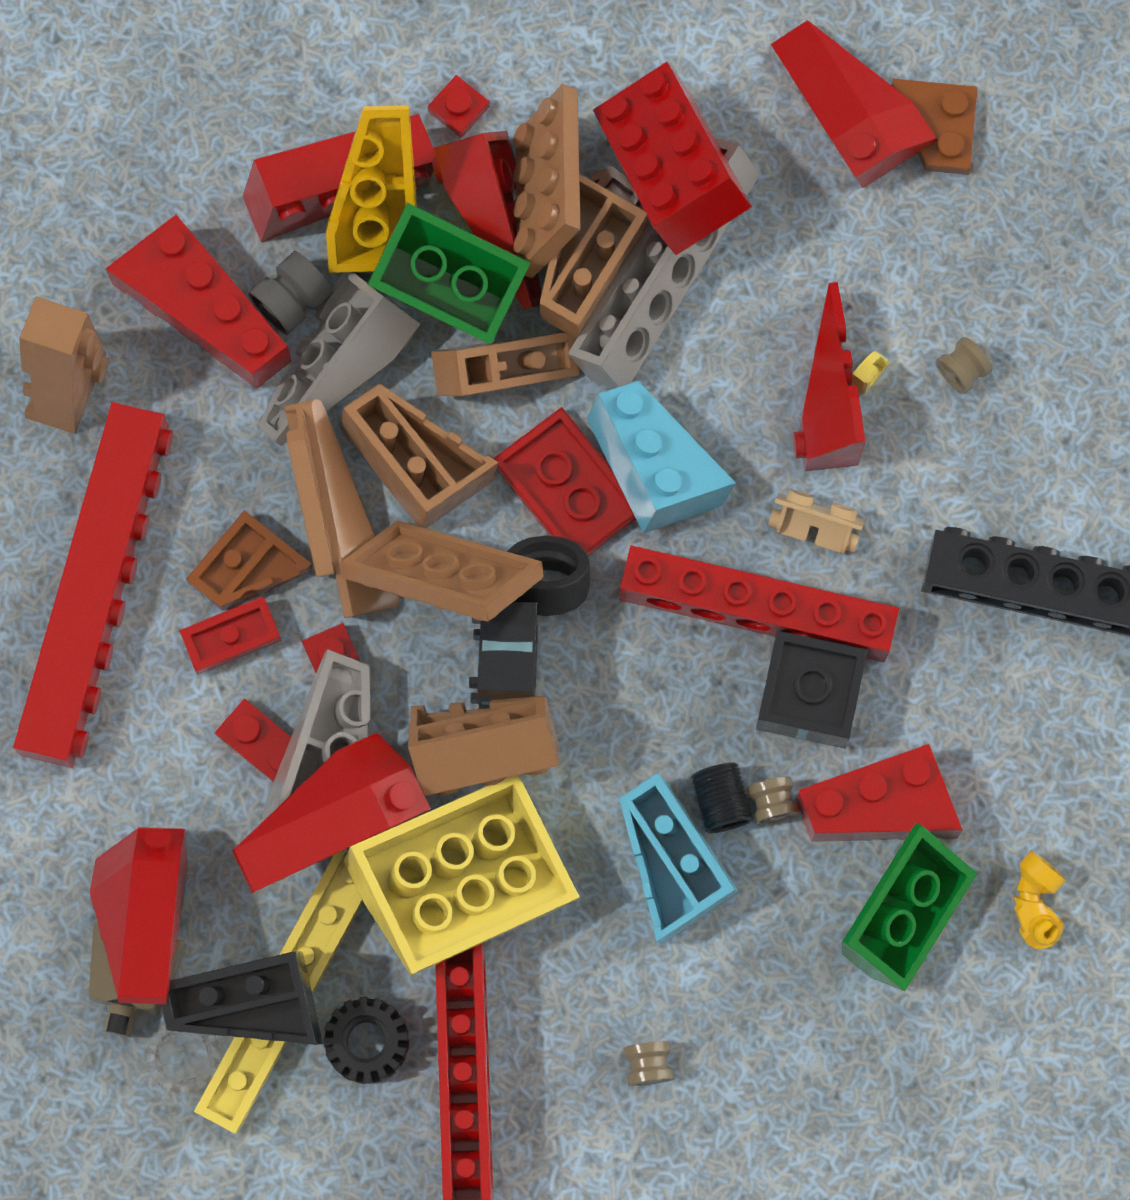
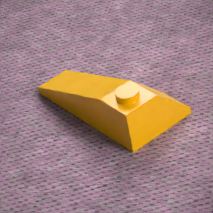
(372, 189)

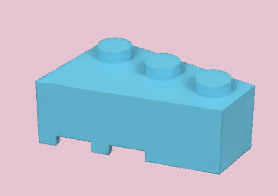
(655, 459)
(673, 858)

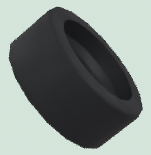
(556, 555)

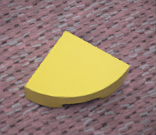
(869, 371)

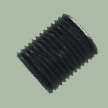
(721, 797)

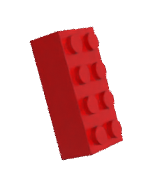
(671, 158)

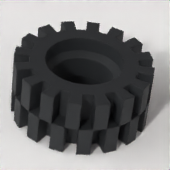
(366, 1011)

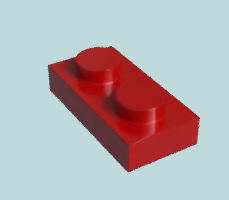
(230, 635)
(255, 738)

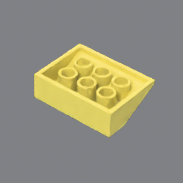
(460, 874)

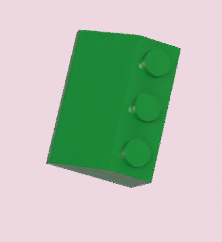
(448, 273)
(907, 910)

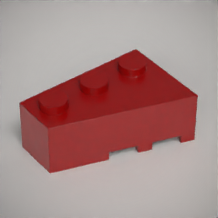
(881, 801)

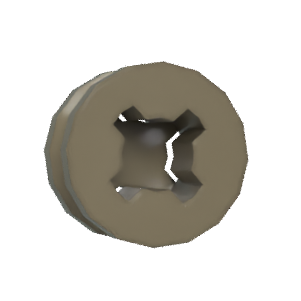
(964, 365)
(773, 800)
(648, 1063)

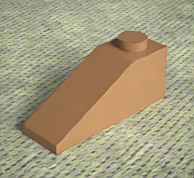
(503, 364)

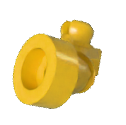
(1037, 921)

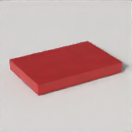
(566, 483)

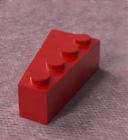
(302, 183)
(193, 294)

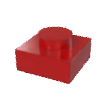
(458, 106)
(333, 639)

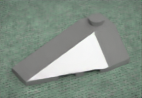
(354, 341)
(331, 719)

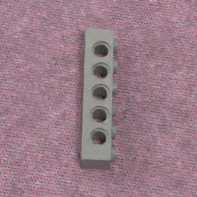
(647, 295)

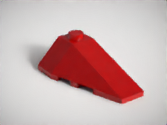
(858, 109)
(481, 186)
(831, 416)
(341, 804)
(138, 910)

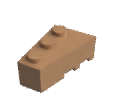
(591, 259)
(63, 363)
(413, 457)

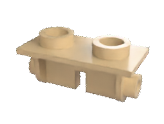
(833, 523)

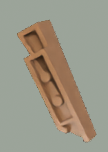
(330, 505)

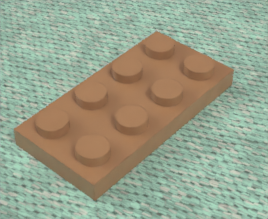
(547, 179)
(442, 570)

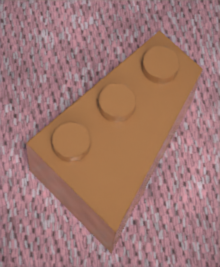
(481, 744)

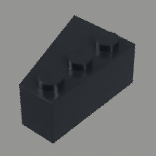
(247, 1000)

